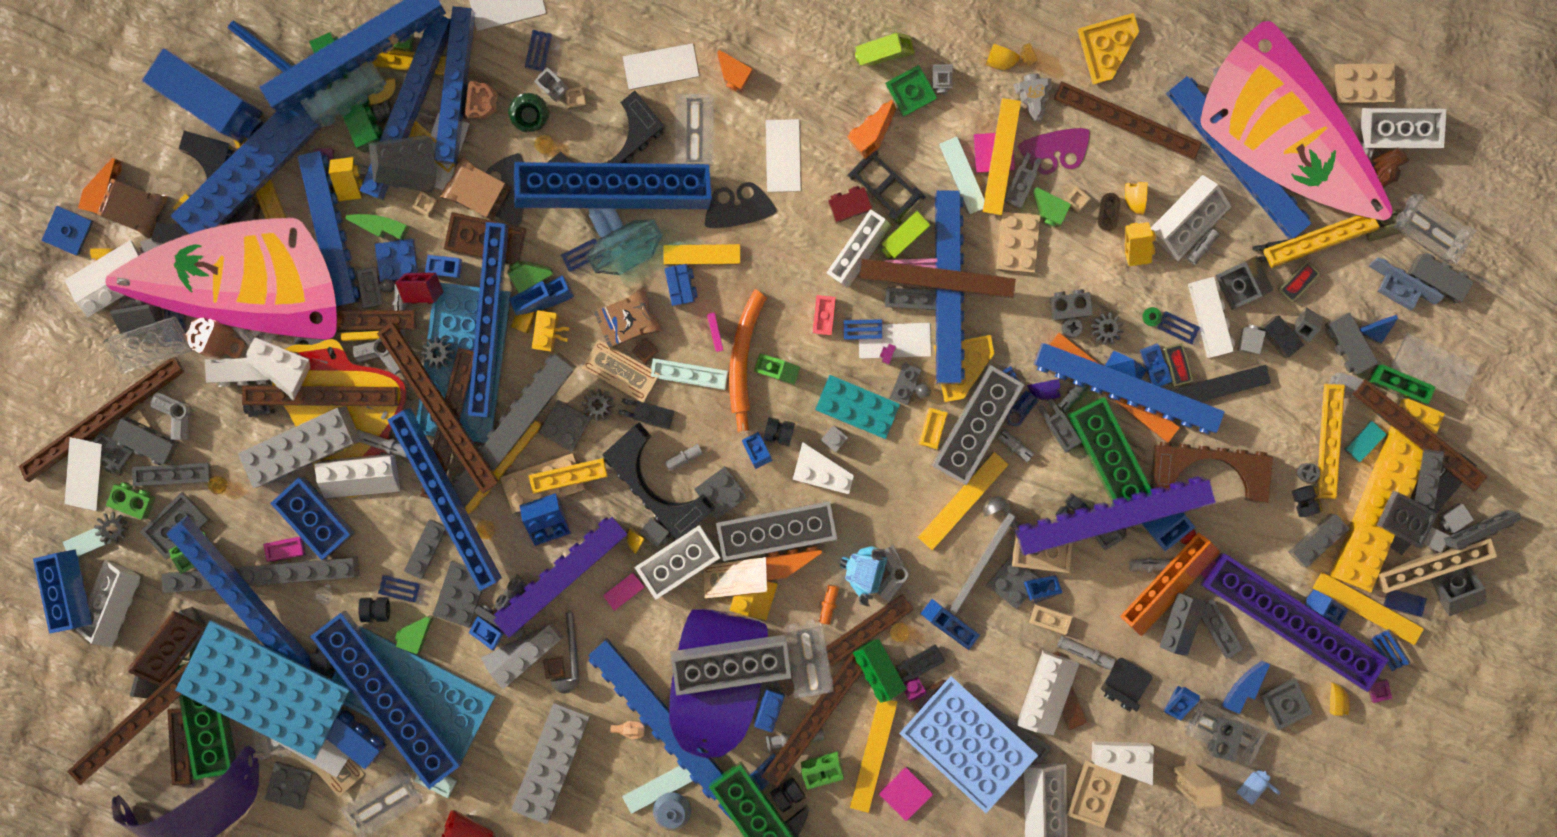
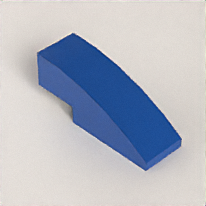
(542, 296)
(1246, 686)

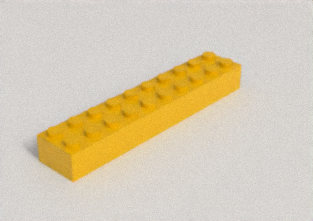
(1394, 470)

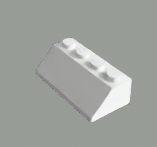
(1403, 127)
(1191, 217)
(89, 284)
(357, 475)
(678, 562)
(109, 603)
(1047, 693)
(1045, 800)

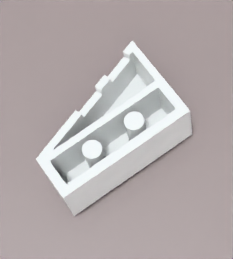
(279, 365)
(233, 370)
(820, 471)
(1125, 758)

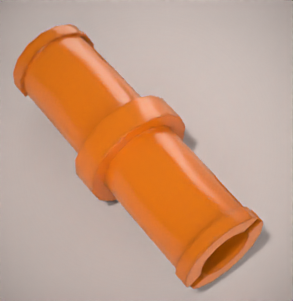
(829, 604)

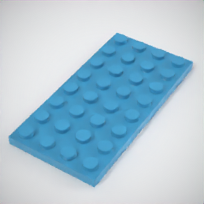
(455, 319)
(262, 689)
(446, 698)

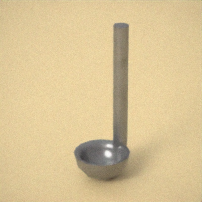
(996, 504)
(568, 684)

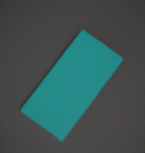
(1365, 441)

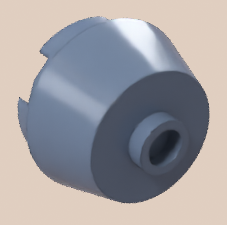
(671, 811)

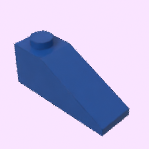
(950, 624)

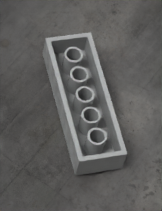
(978, 424)
(299, 447)
(776, 530)
(730, 664)
(551, 762)

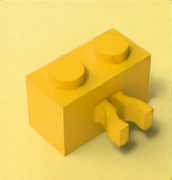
(346, 178)
(1139, 244)
(546, 330)

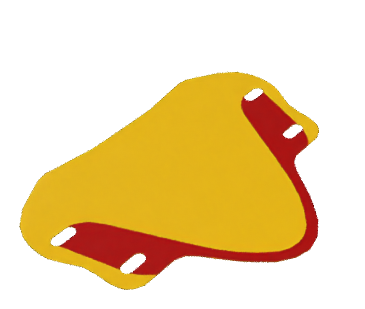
(344, 373)

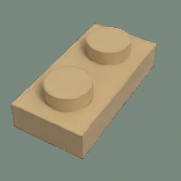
(1050, 619)

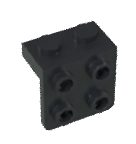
(1126, 684)

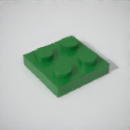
(911, 91)

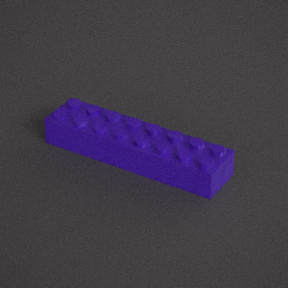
(560, 577)

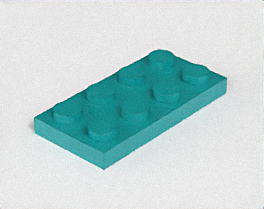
(857, 406)

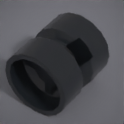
(778, 431)
(1305, 494)
(1072, 503)
(374, 609)
(789, 793)

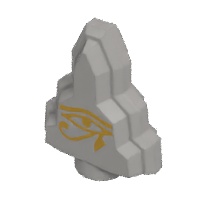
(1034, 93)

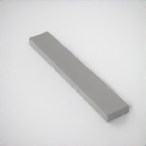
(981, 564)

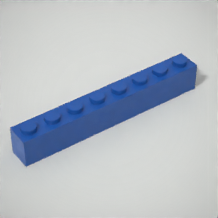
(454, 85)
(328, 226)

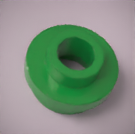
(1145, 316)

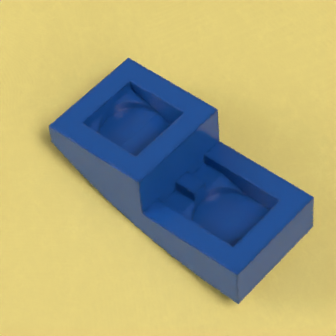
(1155, 365)

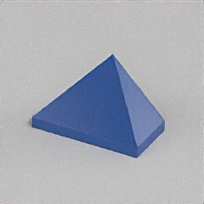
(1379, 330)
(1125, 365)
(1043, 588)

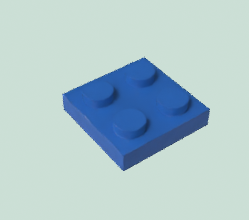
(396, 259)

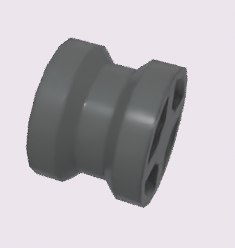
(382, 110)
(1069, 329)
(1312, 473)

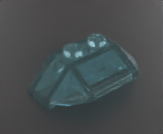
(625, 247)

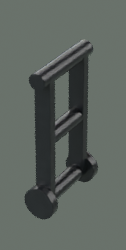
(894, 215)

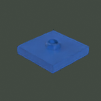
(67, 230)

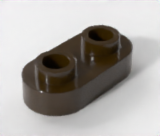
(1108, 212)

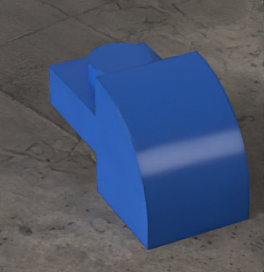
(444, 266)

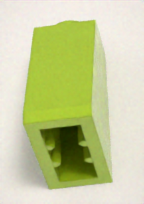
(884, 49)
(904, 235)

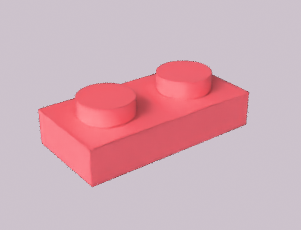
(824, 315)

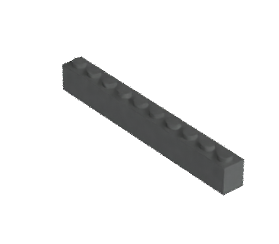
(518, 421)
(268, 574)

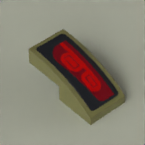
(1299, 281)
(1178, 365)

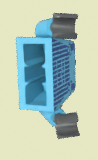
(865, 572)

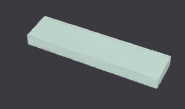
(962, 175)
(689, 374)
(655, 788)

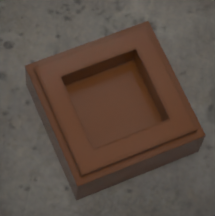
(645, 350)
(554, 668)

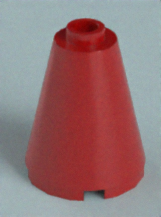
(462, 826)

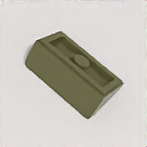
(1386, 228)

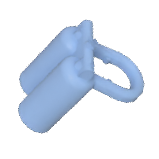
(605, 220)
(1255, 786)

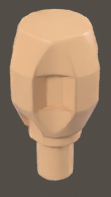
(629, 729)

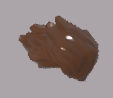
(1387, 166)

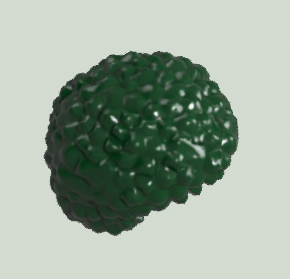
(528, 112)

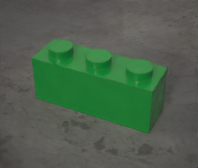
(1402, 384)
(879, 671)

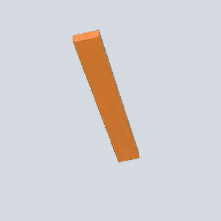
(1162, 427)

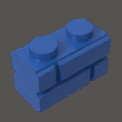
(680, 284)
(769, 709)

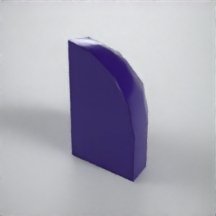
(1045, 390)

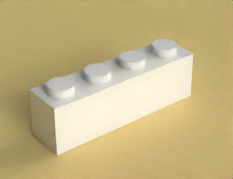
(859, 247)
(1211, 317)

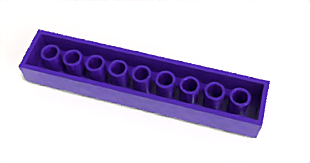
(1115, 516)
(1294, 622)

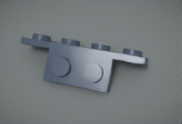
(1403, 287)

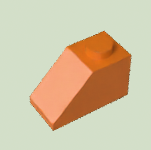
(734, 72)

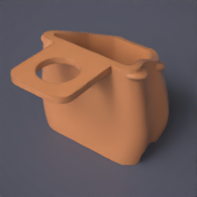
(480, 100)
(212, 338)

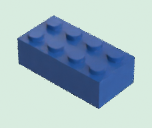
(312, 518)
(62, 591)
(355, 739)

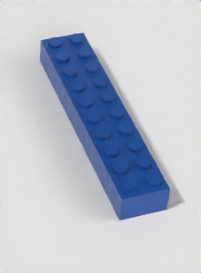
(350, 52)
(247, 170)
(611, 185)
(387, 699)

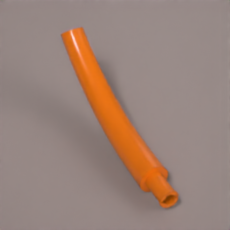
(739, 359)

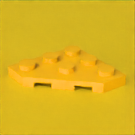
(1107, 45)
(977, 355)

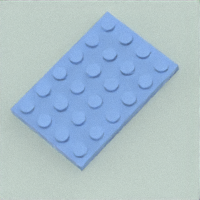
(968, 744)

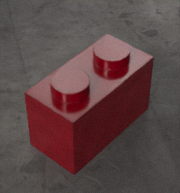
(849, 204)
(419, 288)

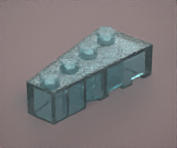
(344, 94)

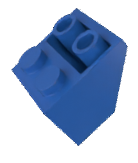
(544, 519)
(1169, 529)

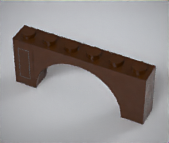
(1253, 469)

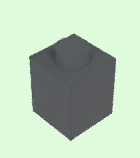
(1308, 324)
(655, 532)

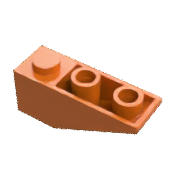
(871, 133)
(95, 190)
(783, 565)

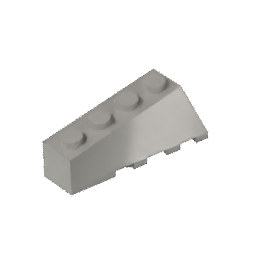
(513, 659)

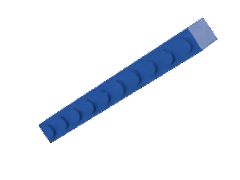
(412, 93)
(1266, 192)
(949, 302)
(488, 319)
(1128, 388)
(444, 499)
(236, 591)
(651, 712)

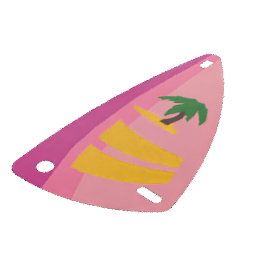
(1290, 126)
(239, 278)

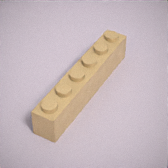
(1434, 565)
(1198, 786)

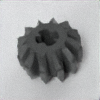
(1108, 336)
(431, 356)
(593, 410)
(106, 523)

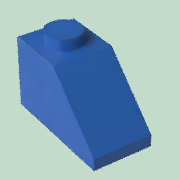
(1326, 607)

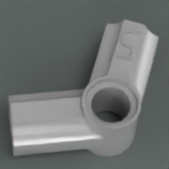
(371, 350)
(169, 406)
(892, 583)

